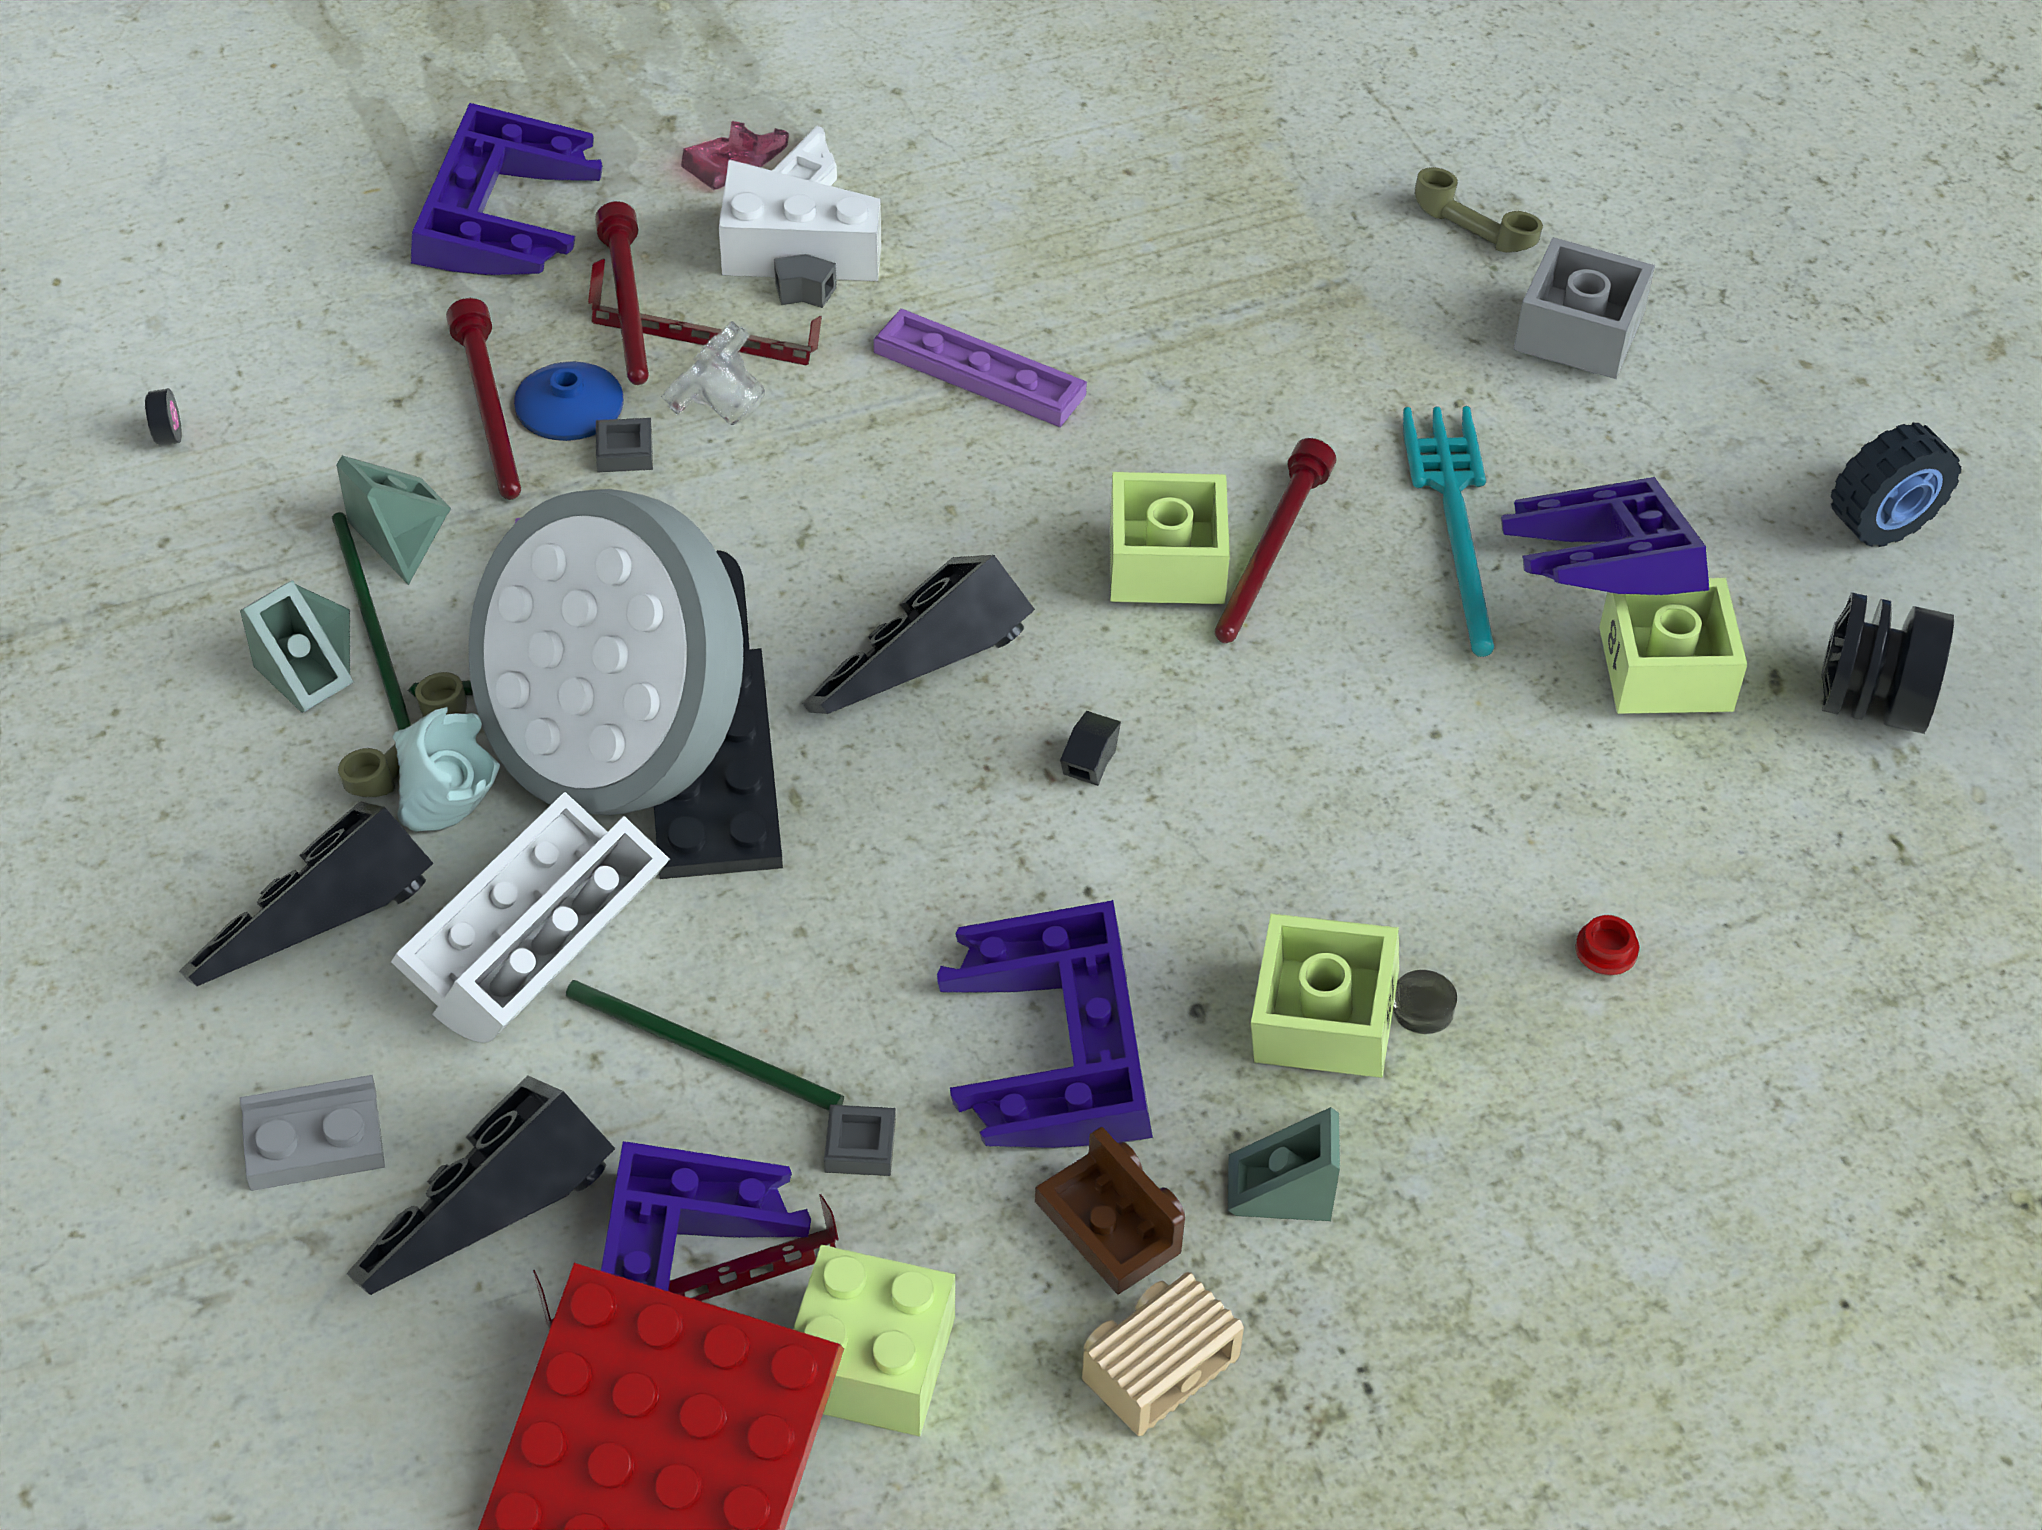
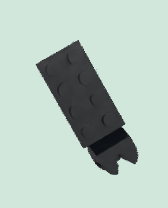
(730, 811)

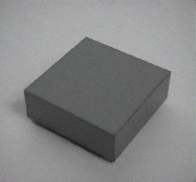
(624, 445)
(860, 1140)

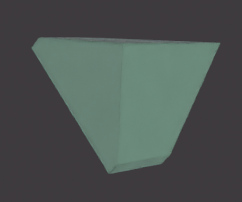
(391, 512)
(299, 643)
(1288, 1172)

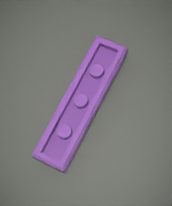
(980, 367)

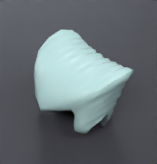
(441, 770)

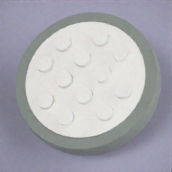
(605, 651)

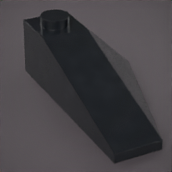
(947, 618)
(348, 873)
(522, 1160)

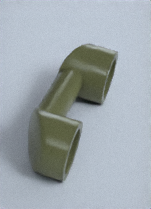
(1436, 193)
(371, 772)

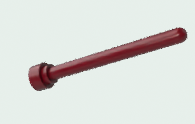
(618, 229)
(471, 326)
(1308, 468)

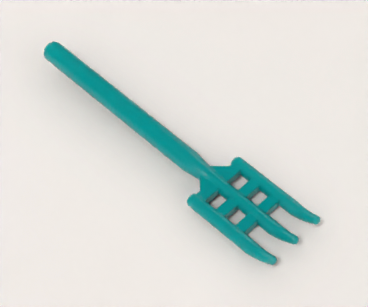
(1450, 484)

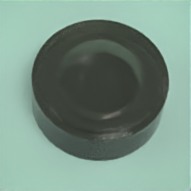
(1424, 1001)

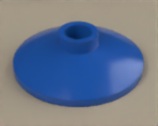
(567, 400)

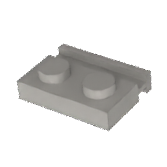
(311, 1132)

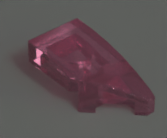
(710, 159)

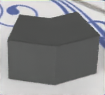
(804, 279)

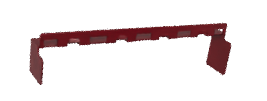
(686, 333)
(744, 1264)

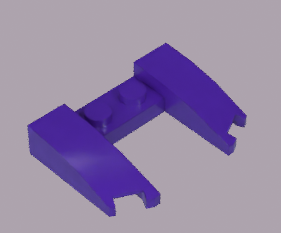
(490, 142)
(1642, 534)
(1105, 1088)
(689, 1194)

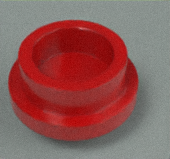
(1607, 945)

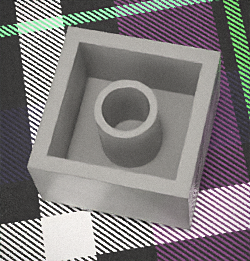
(1583, 307)

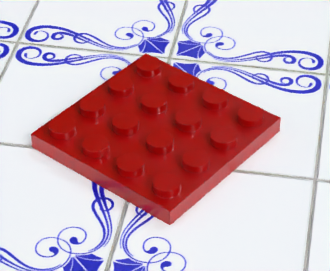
(661, 1416)

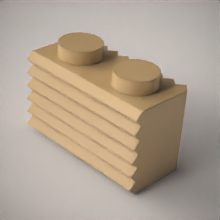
(1161, 1351)

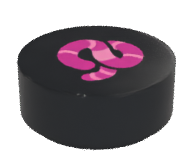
(163, 417)

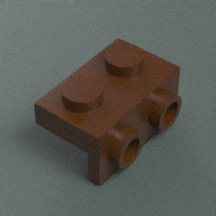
(1114, 1212)

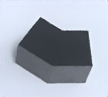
(1090, 747)

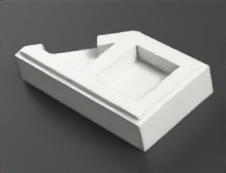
(810, 160)

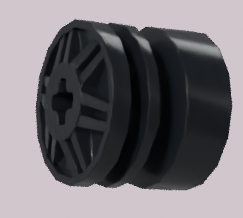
(1887, 662)

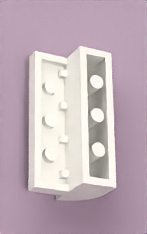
(527, 917)

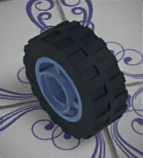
(1895, 484)

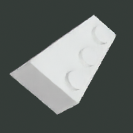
(787, 216)

